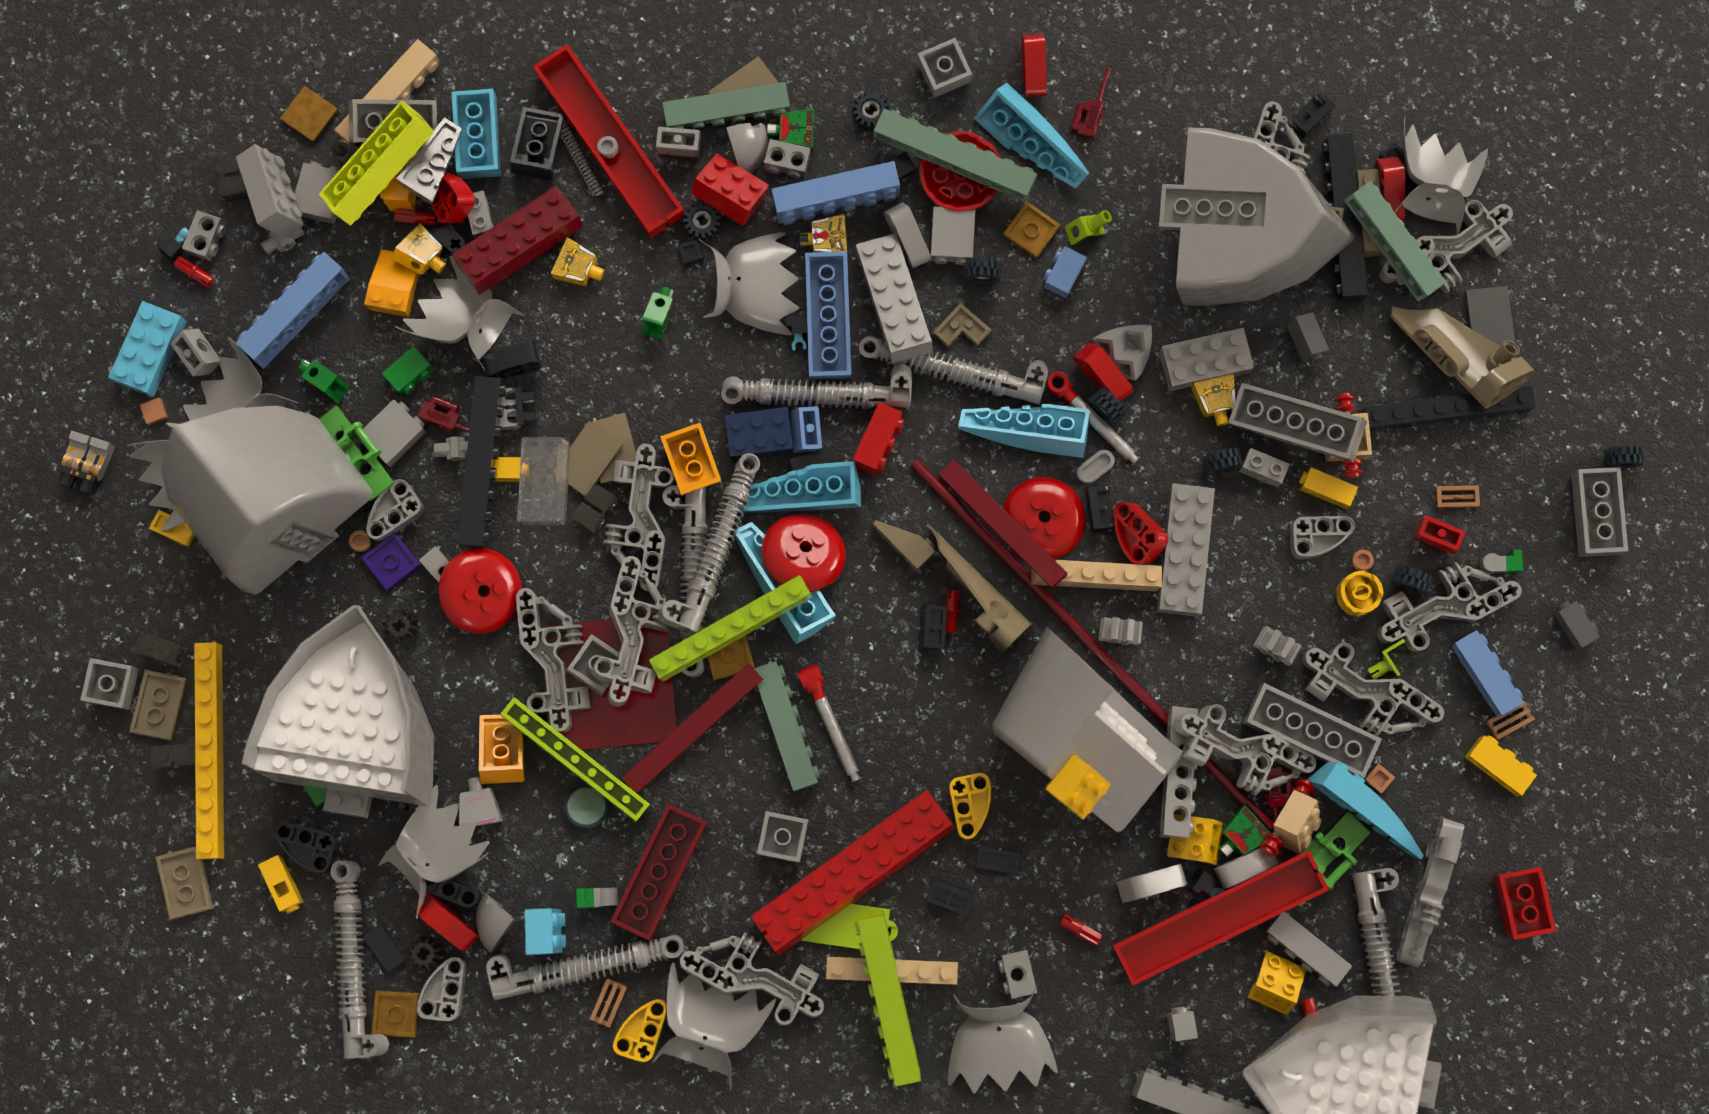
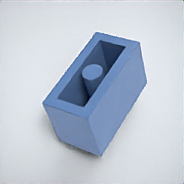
(1065, 271)
(806, 429)

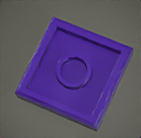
(391, 561)

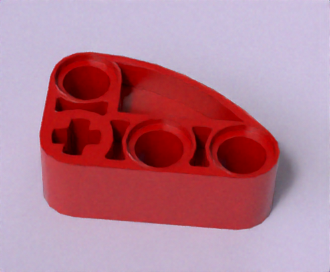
(1034, 64)
(1392, 183)
(453, 199)
(1102, 371)
(1132, 539)
(446, 922)

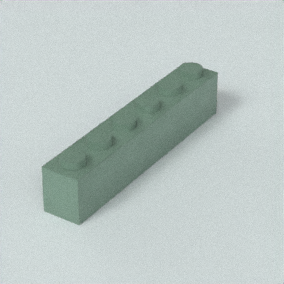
(726, 106)
(1394, 241)
(785, 727)

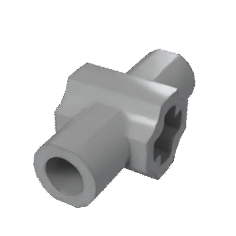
(279, 243)
(454, 448)

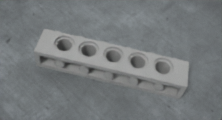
(1169, 826)

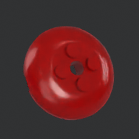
(952, 191)
(1059, 503)
(785, 559)
(460, 586)

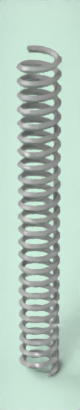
(579, 158)

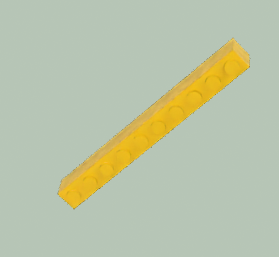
(209, 751)

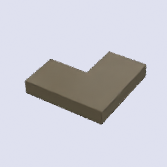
(961, 321)

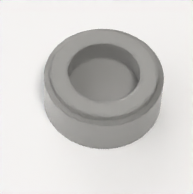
(607, 147)

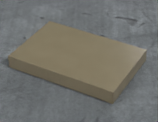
(749, 76)
(617, 428)
(590, 457)
(158, 705)
(184, 883)

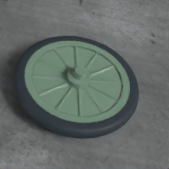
(585, 807)

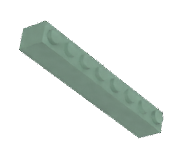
(955, 155)

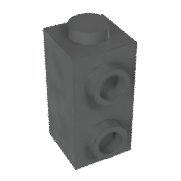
(1307, 338)
(1576, 624)

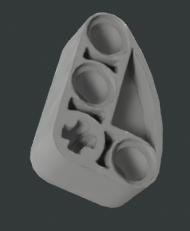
(909, 236)
(391, 504)
(1315, 540)
(1244, 867)
(1151, 883)
(436, 992)

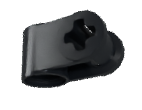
(447, 237)

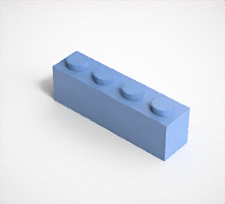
(1487, 674)

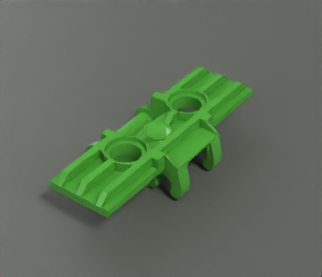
(335, 423)
(1325, 851)

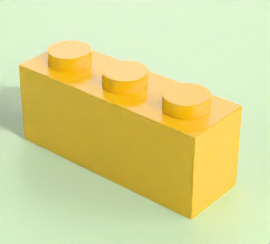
(1501, 765)

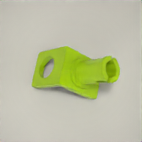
(1088, 226)
(1385, 665)

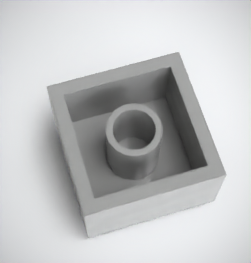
(944, 67)
(583, 664)
(109, 684)
(782, 837)

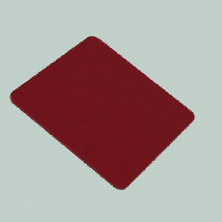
(641, 718)

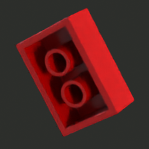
(730, 189)
(878, 439)
(1524, 903)

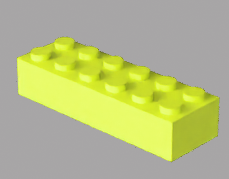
(376, 163)

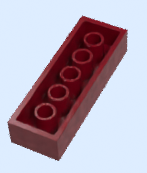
(517, 240)
(659, 872)

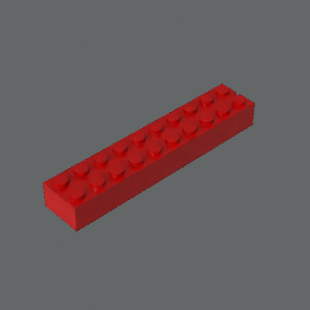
(594, 119)
(852, 872)
(1220, 917)

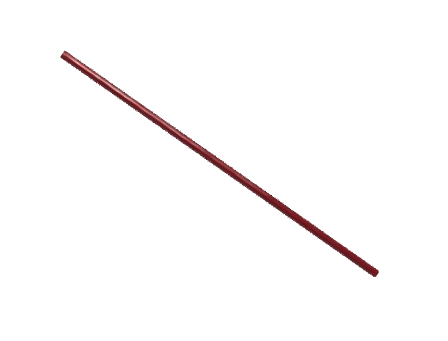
(1080, 632)

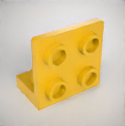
(1201, 845)
(1278, 983)

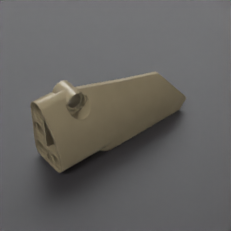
(1476, 362)
(997, 608)

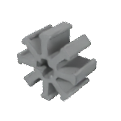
(1120, 631)
(1277, 645)

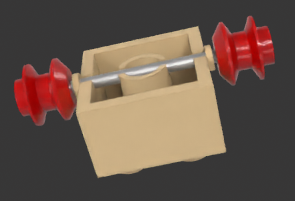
(1365, 448)
(1295, 821)

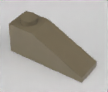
(907, 544)

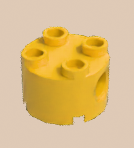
(1359, 593)

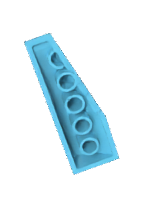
(1026, 131)
(1039, 429)
(808, 489)
(800, 621)
(1354, 795)

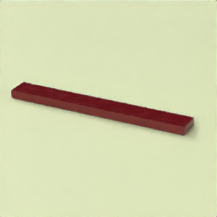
(1003, 524)
(692, 728)

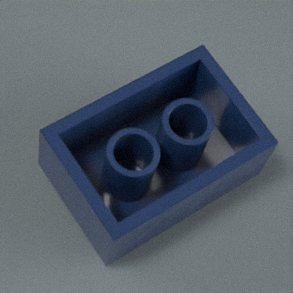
(759, 433)

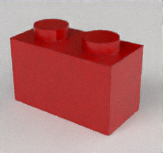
(1439, 534)

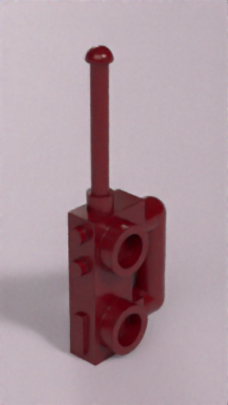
(1094, 113)
(447, 421)
(1274, 797)

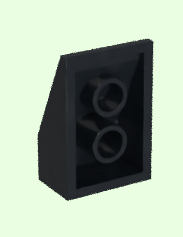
(537, 143)

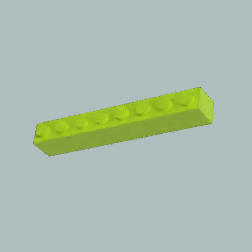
(730, 628)
(574, 759)
(888, 997)

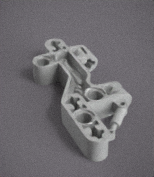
(1297, 154)
(1481, 230)
(642, 480)
(1410, 620)
(625, 669)
(1336, 674)
(558, 695)
(1209, 738)
(1427, 903)
(750, 979)

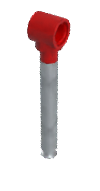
(1094, 420)
(812, 683)

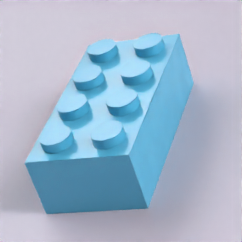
(478, 145)
(147, 349)
(544, 931)

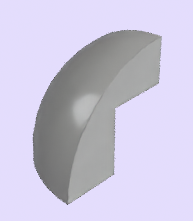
(749, 145)
(1127, 348)
(492, 922)

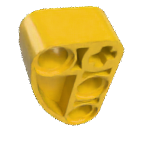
(976, 799)
(634, 1031)

